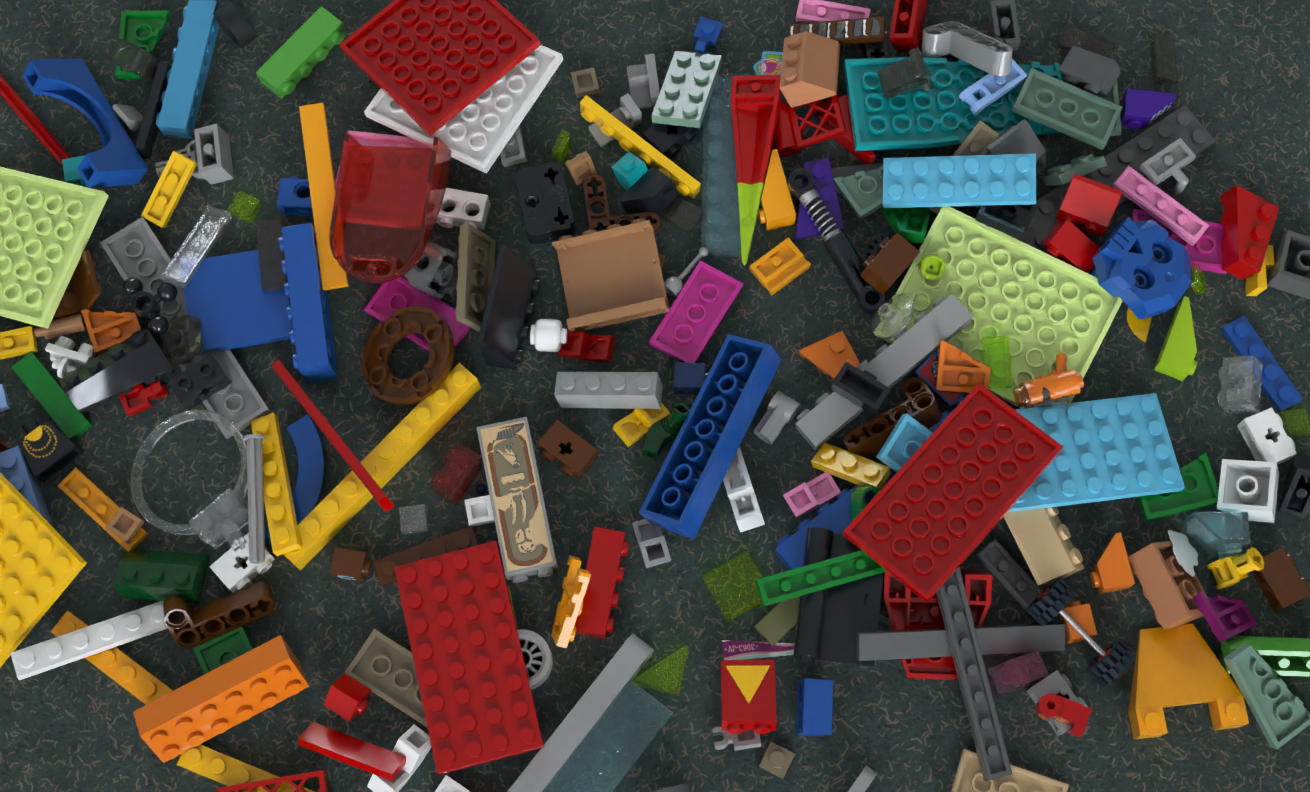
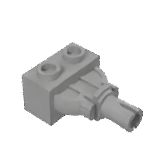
(211, 152)

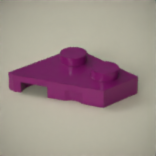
(1224, 616)

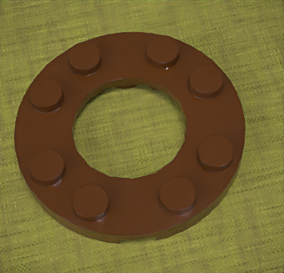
(381, 342)

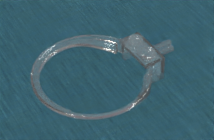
(221, 518)

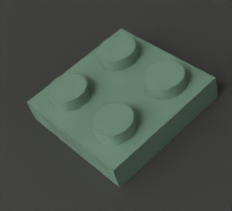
(1079, 165)

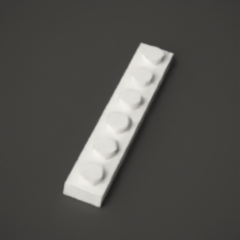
(88, 640)

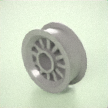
(547, 660)

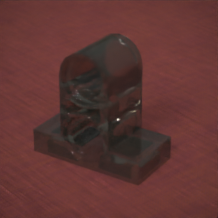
(905, 75)

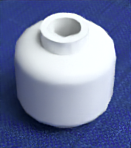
(548, 335)

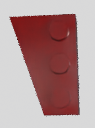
(1247, 231)

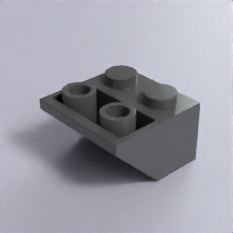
(1020, 140)

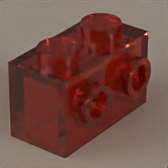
(457, 474)

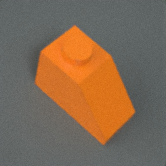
(1112, 568)

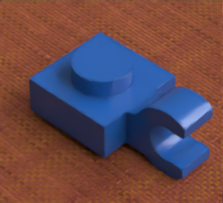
(706, 34)

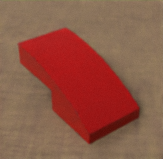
(588, 347)

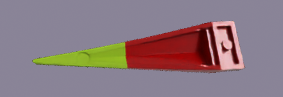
(754, 117)

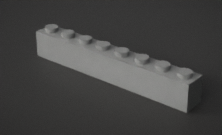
(889, 367)

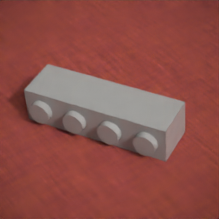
(609, 390)

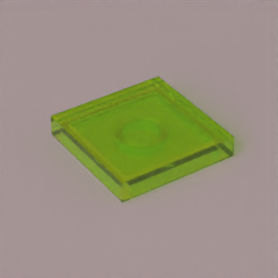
(734, 586)

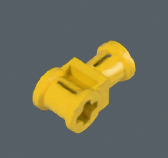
(1231, 569)

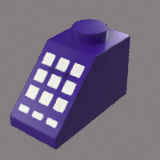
(1143, 107)

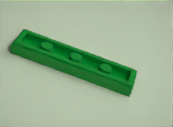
(51, 396)

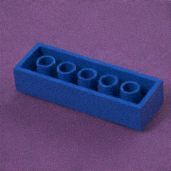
(309, 305)

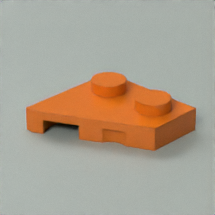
(109, 328)
(830, 354)
(959, 370)

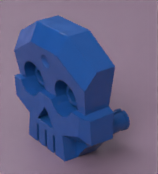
(1130, 256)

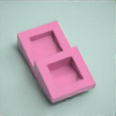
(812, 494)

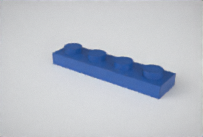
(1274, 380)

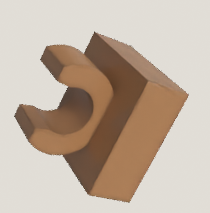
(580, 167)
(125, 525)

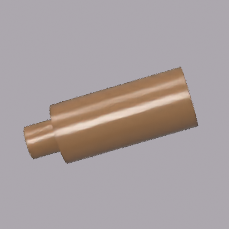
(62, 327)

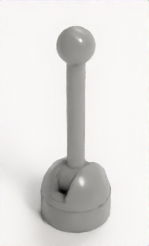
(674, 284)

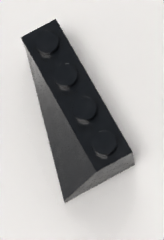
(117, 371)

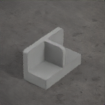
(644, 83)

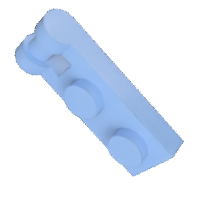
(992, 88)

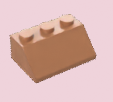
(809, 68)
(1166, 584)

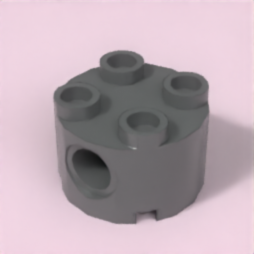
(435, 271)

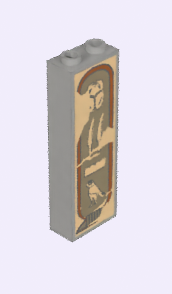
(517, 500)

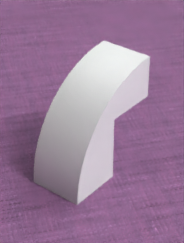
(414, 746)

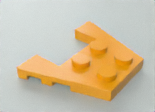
(571, 602)

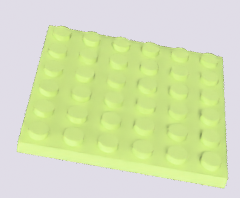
(41, 241)

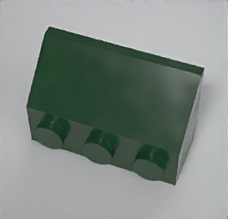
(161, 574)

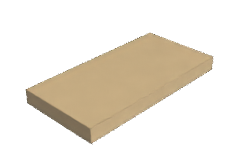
(970, 779)

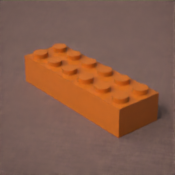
(220, 699)

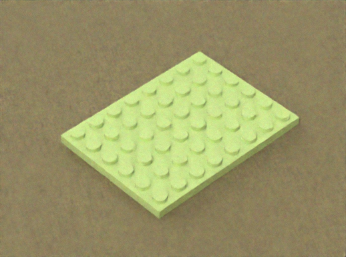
(1014, 294)

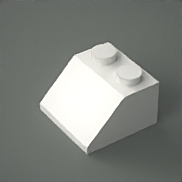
(1249, 488)

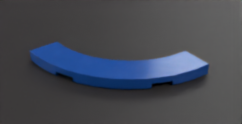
(310, 468)

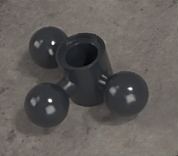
(166, 292)

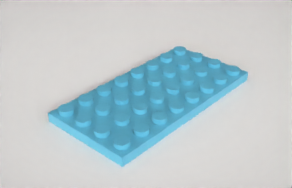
(1107, 453)

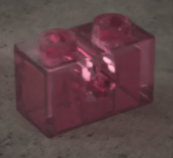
(1016, 673)

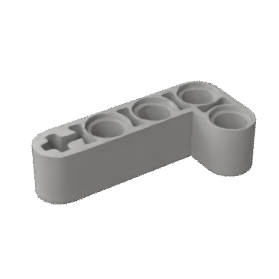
(968, 46)

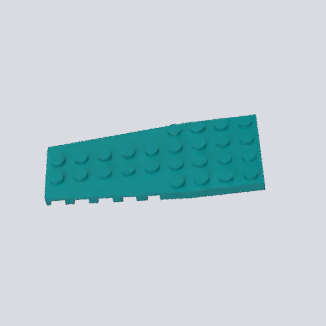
(931, 116)

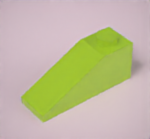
(1179, 347)

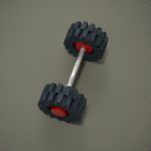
(1109, 661)

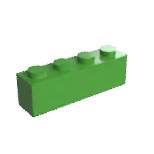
(301, 52)
(1282, 654)

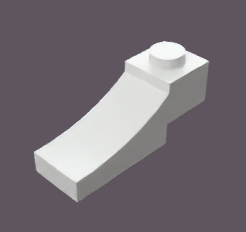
(742, 495)

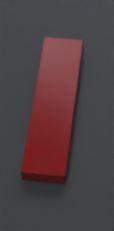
(352, 751)

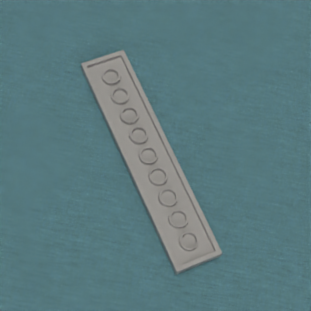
(140, 255)

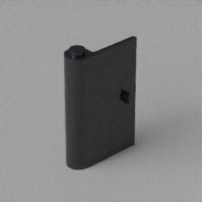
(833, 616)

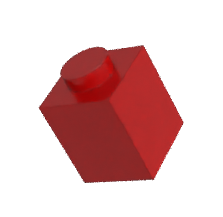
(347, 697)

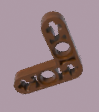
(604, 219)

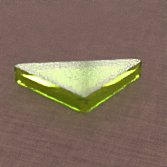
(666, 674)

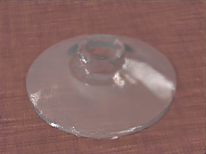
(893, 316)

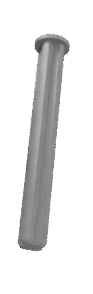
(255, 498)

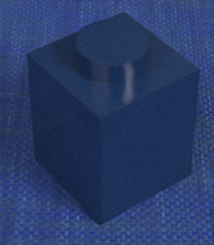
(689, 377)

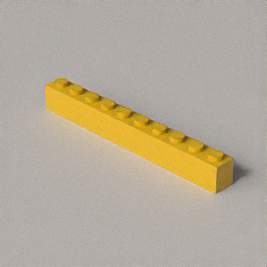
(383, 463)

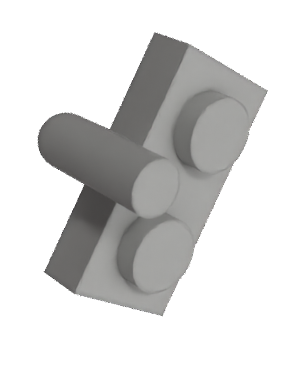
(1168, 163)

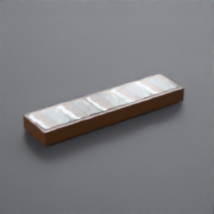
(846, 31)

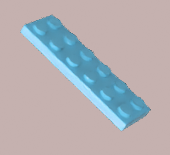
(959, 181)

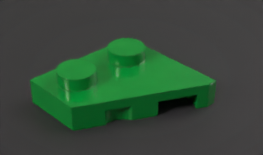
(909, 222)

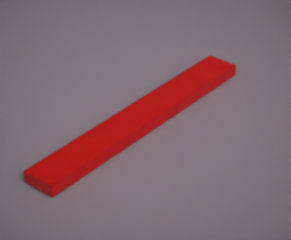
(333, 436)

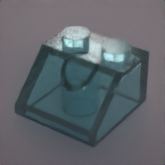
(1218, 531)

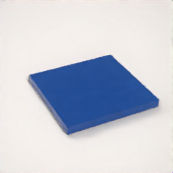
(232, 305)

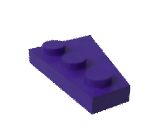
(826, 189)

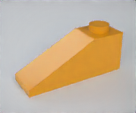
(776, 202)

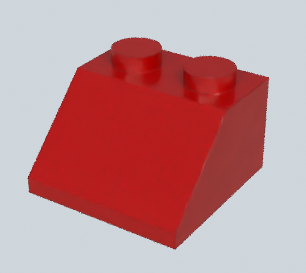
(1088, 205)

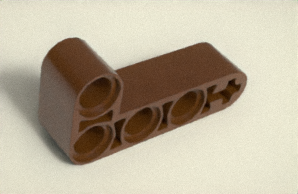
(872, 435)
(251, 601)

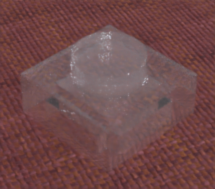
(413, 519)

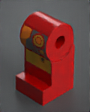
(1065, 711)

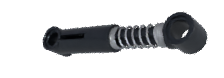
(835, 242)

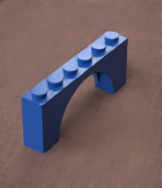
(72, 82)

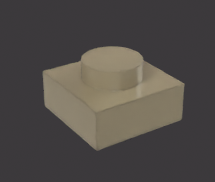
(585, 82)
(776, 760)

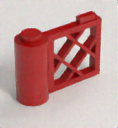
(788, 132)

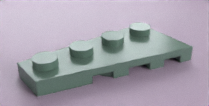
(1269, 699)

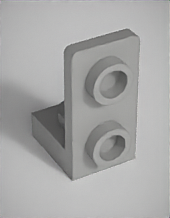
(628, 114)

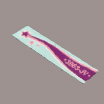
(751, 650)

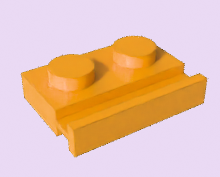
(779, 266)

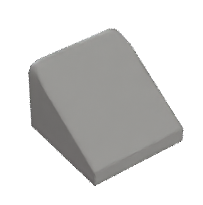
(129, 116)

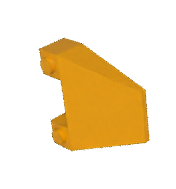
(1180, 670)

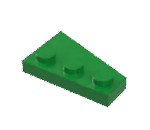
(1198, 493)

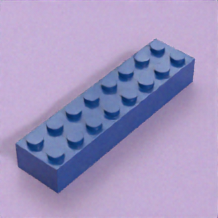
(710, 436)

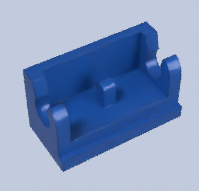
(814, 707)

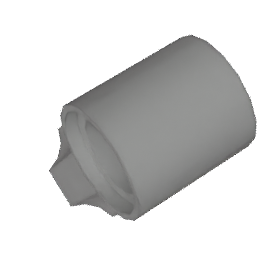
(779, 412)

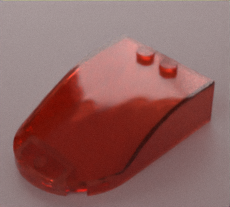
(386, 207)

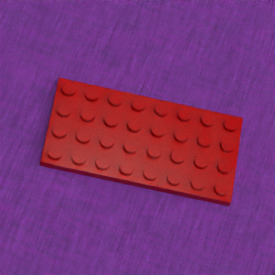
(952, 492)
(468, 658)

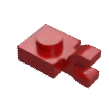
(141, 396)

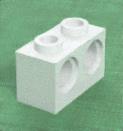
(464, 203)

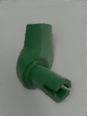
(664, 431)

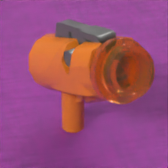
(1051, 389)

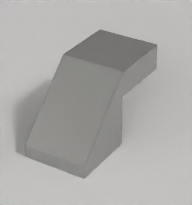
(651, 543)

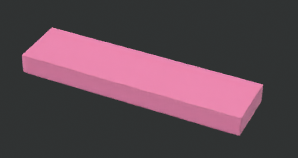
(1160, 206)

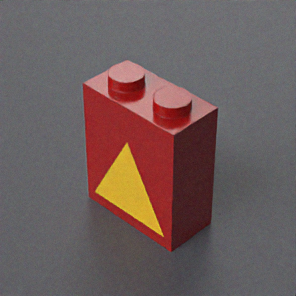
(748, 696)

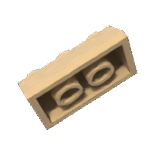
(1044, 544)

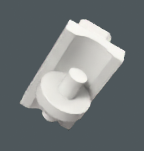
(66, 359)

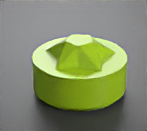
(931, 266)

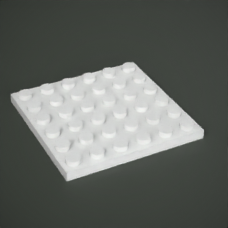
(489, 121)

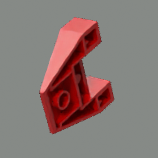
(910, 612)

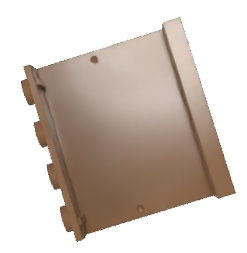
(611, 275)

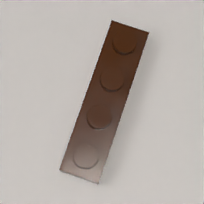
(448, 543)

